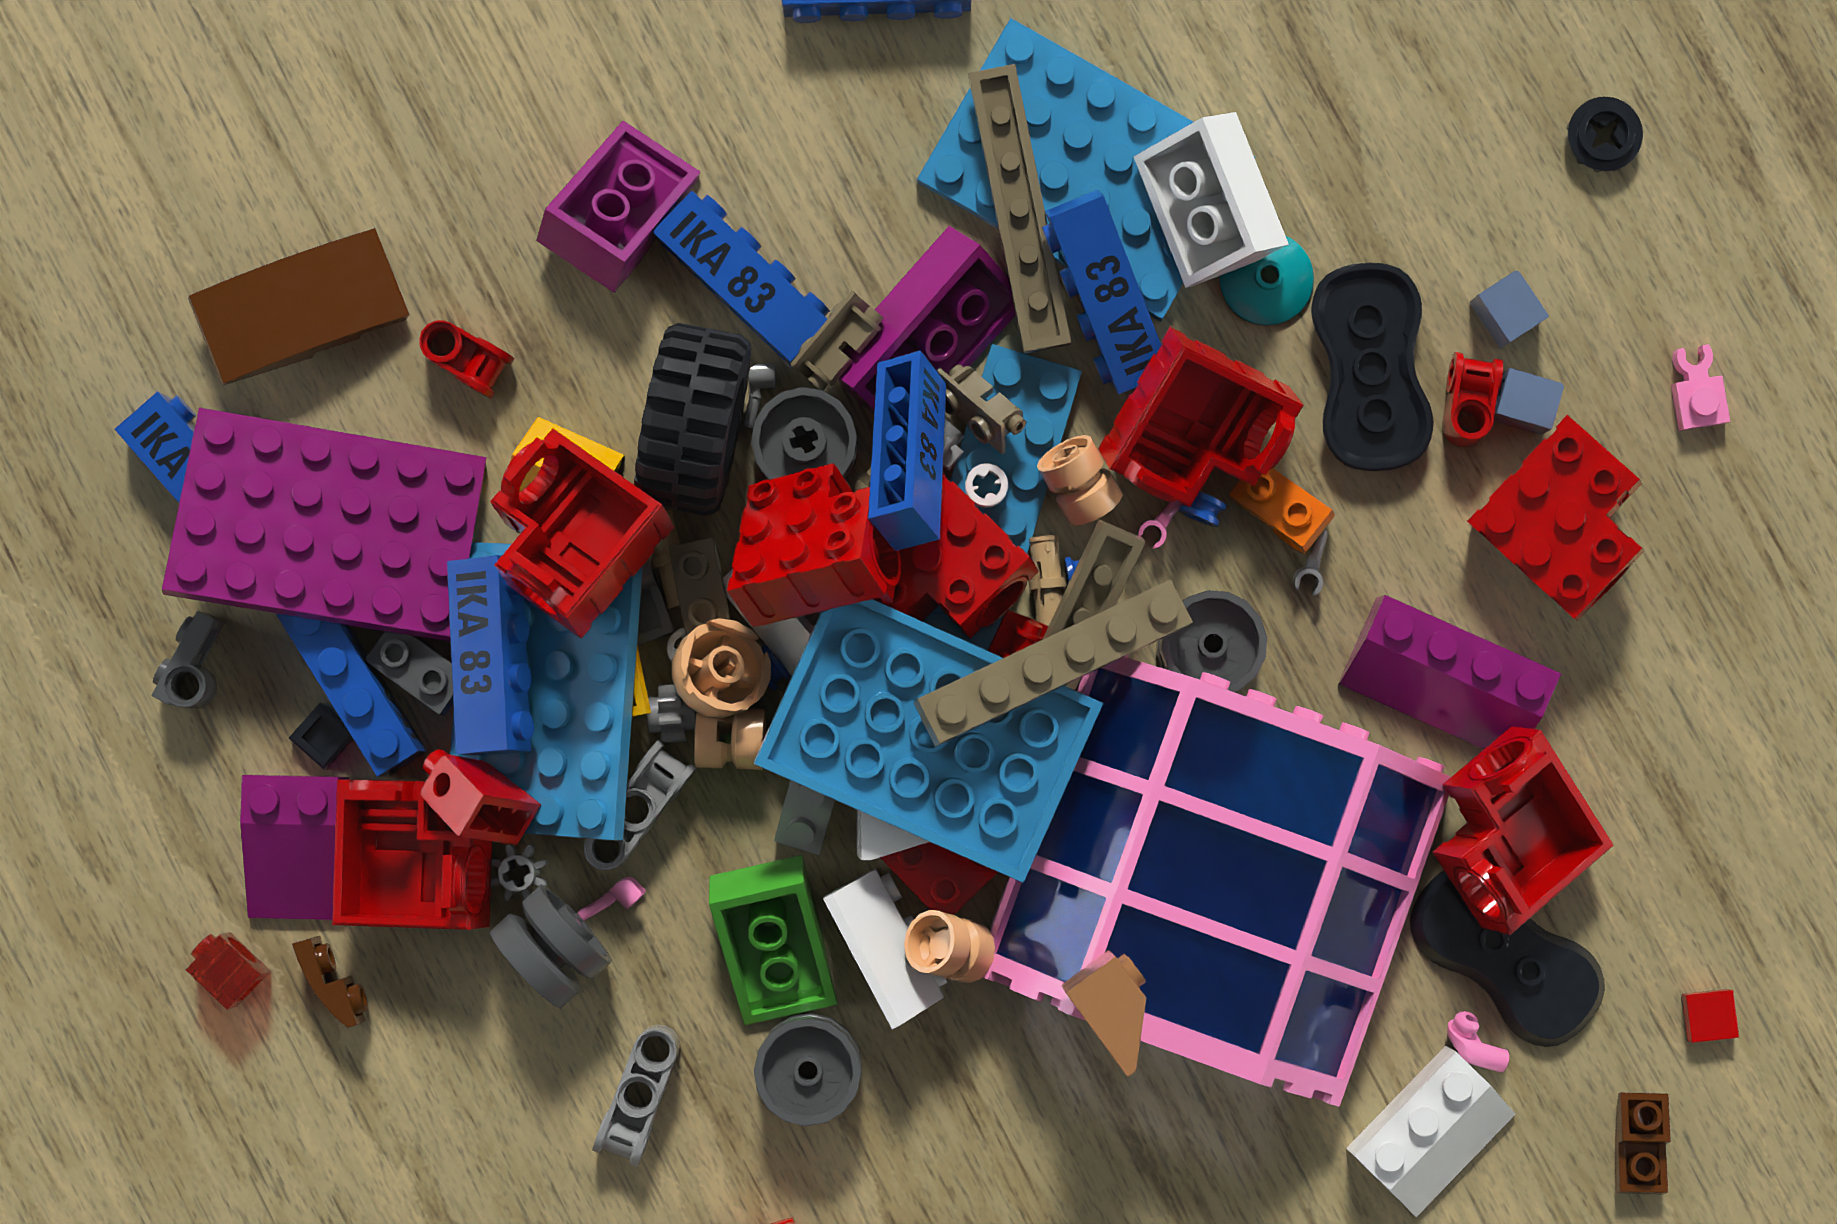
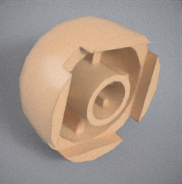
(720, 668)

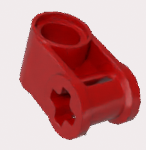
(472, 359)
(1471, 388)

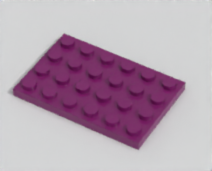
(322, 524)

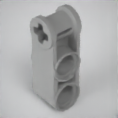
(657, 790)
(628, 1125)

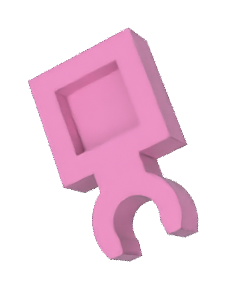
(1698, 399)

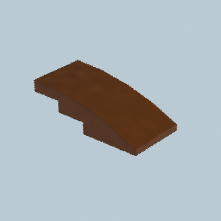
(298, 306)

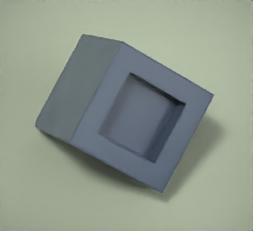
(1508, 309)
(1527, 401)

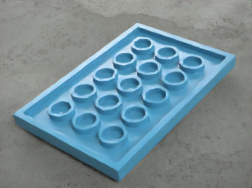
(1082, 141)
(579, 717)
(859, 739)

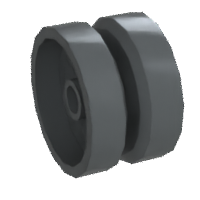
(799, 415)
(1239, 632)
(550, 946)
(815, 1040)

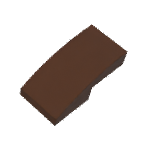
(340, 997)
(1641, 1143)

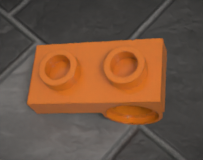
(1285, 508)

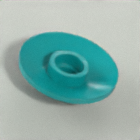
(1275, 302)

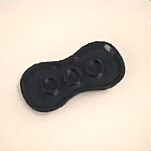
(1369, 331)
(1536, 979)

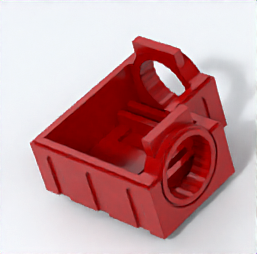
(1197, 415)
(1558, 520)
(578, 531)
(808, 548)
(967, 572)
(1522, 831)
(403, 864)

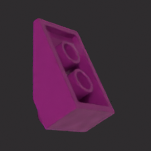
(613, 205)
(288, 845)

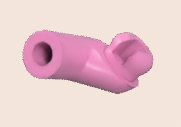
(1468, 1045)

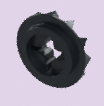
(1626, 134)

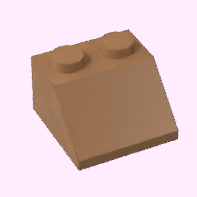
(1112, 1005)

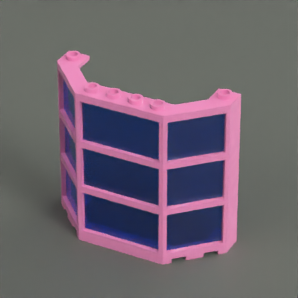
(1235, 865)

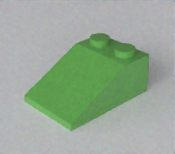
(772, 939)

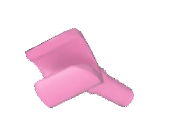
(1162, 521)
(626, 891)

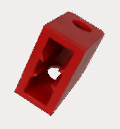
(462, 787)

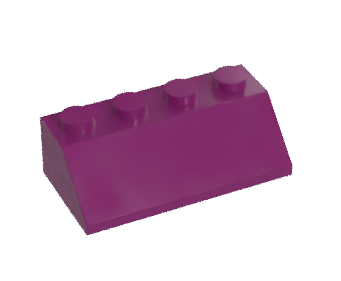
(944, 306)
(1445, 675)

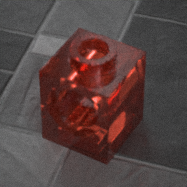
(226, 969)

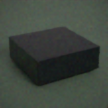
(322, 736)

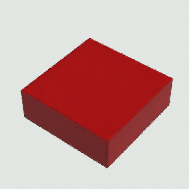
(1710, 1015)

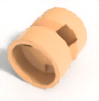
(1078, 477)
(747, 732)
(949, 946)

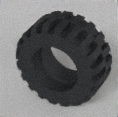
(692, 418)

